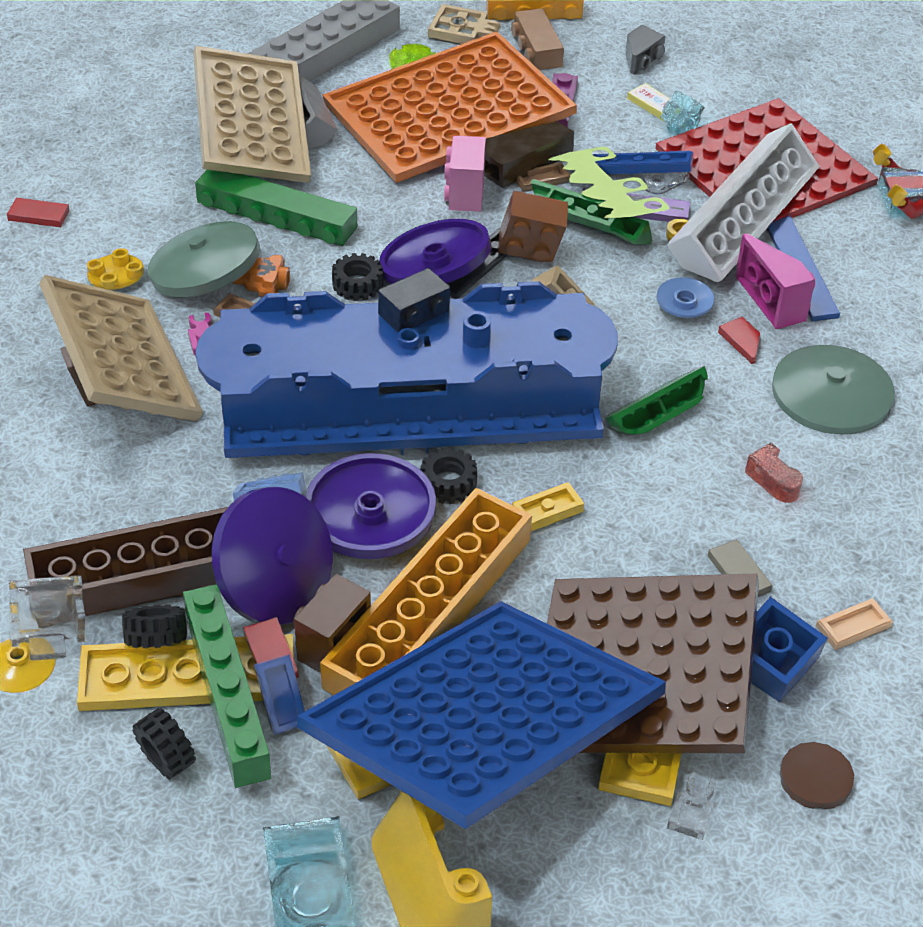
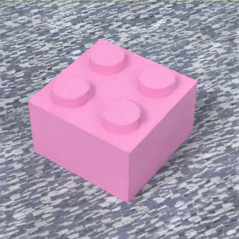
(465, 173)

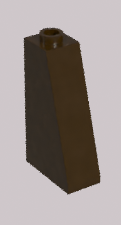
(524, 150)

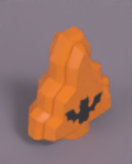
(266, 276)

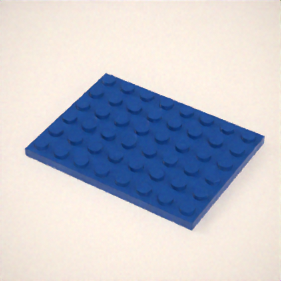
(481, 711)

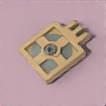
(461, 24)

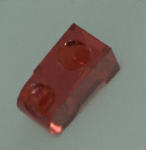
(774, 474)

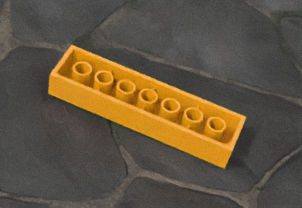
(432, 590)

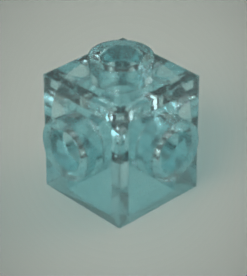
(682, 112)

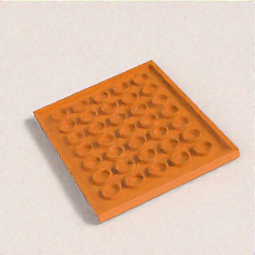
(466, 90)

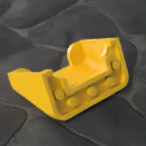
(416, 873)

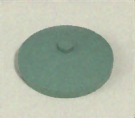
(204, 259)
(833, 389)

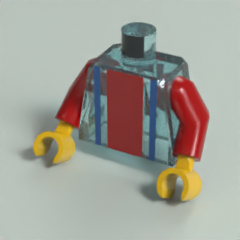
(899, 187)

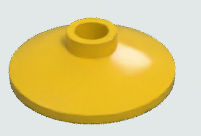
(21, 673)

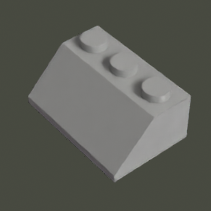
(318, 120)

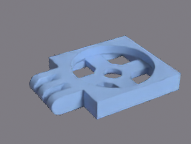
(293, 481)

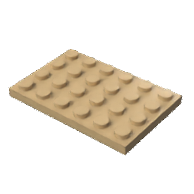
(250, 115)
(120, 349)

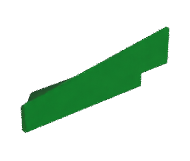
(589, 213)

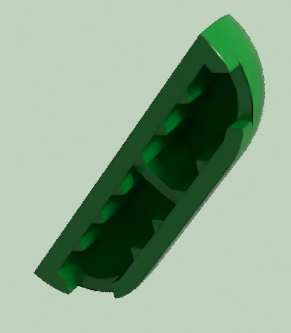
(660, 404)

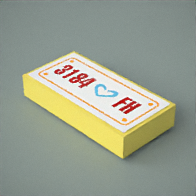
(648, 99)

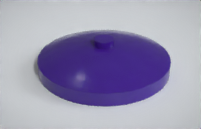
(444, 246)
(373, 504)
(271, 554)

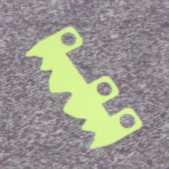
(604, 187)

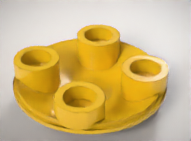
(115, 270)

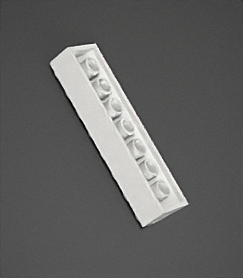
(744, 204)

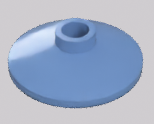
(685, 297)

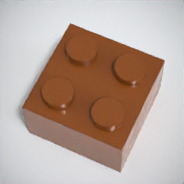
(533, 227)

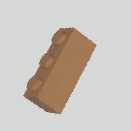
(538, 39)

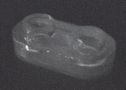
(663, 182)

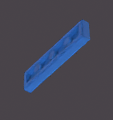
(647, 162)

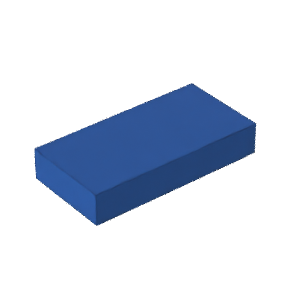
(280, 693)

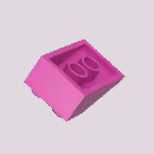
(775, 282)

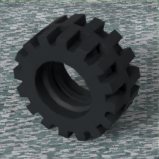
(357, 287)
(450, 462)
(154, 626)
(164, 743)

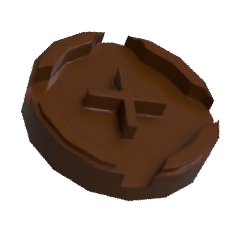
(816, 775)

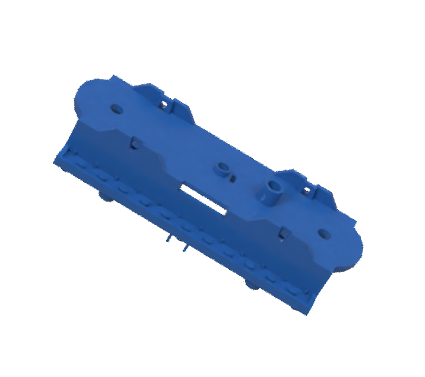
(326, 360)

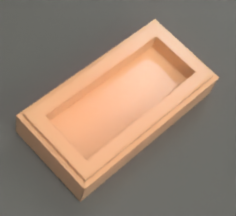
(854, 624)

